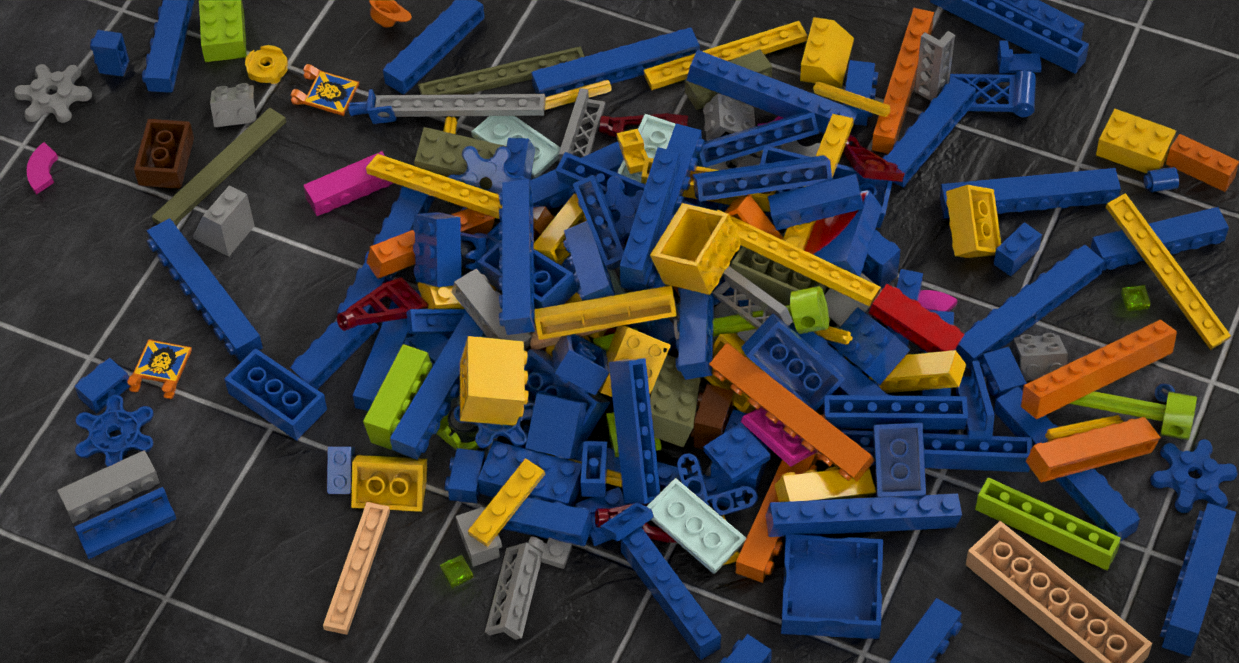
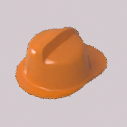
(388, 12)

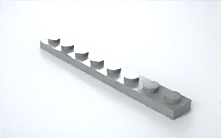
(463, 105)

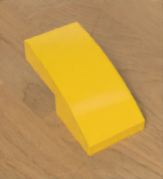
(632, 150)

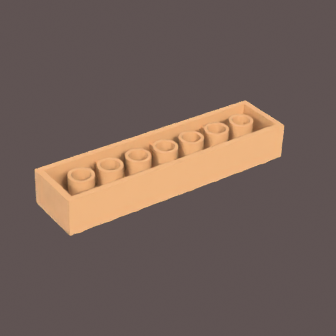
(1054, 599)

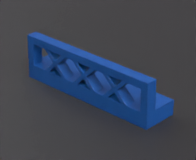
(979, 406)
(126, 524)

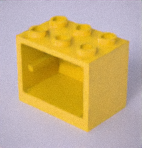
(696, 248)
(635, 345)
(493, 381)

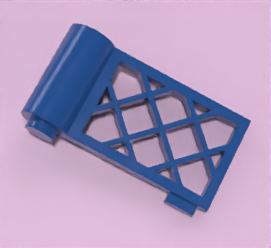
(1020, 96)

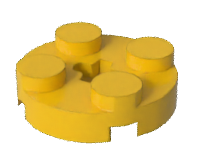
(266, 74)

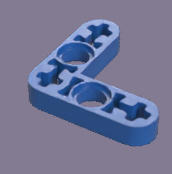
(703, 494)

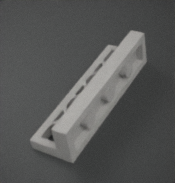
(941, 66)
(577, 120)
(747, 290)
(518, 591)

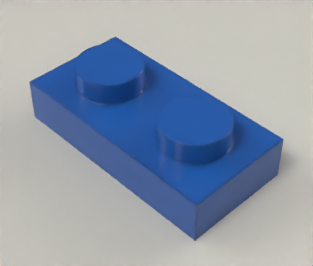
(627, 521)

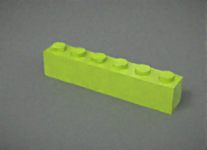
(1047, 523)

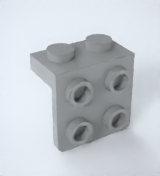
(233, 105)
(727, 115)
(1040, 354)

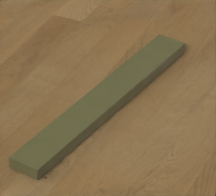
(497, 75)
(220, 167)

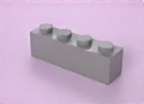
(483, 306)
(108, 486)

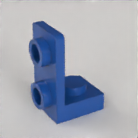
(1014, 63)
(339, 469)

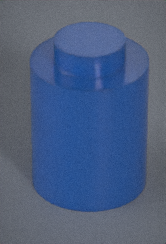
(1161, 179)

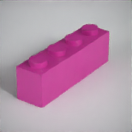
(343, 186)

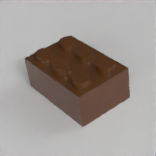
(164, 153)

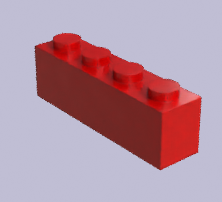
(914, 321)

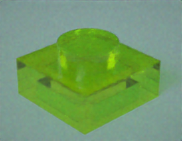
(1135, 298)
(456, 571)

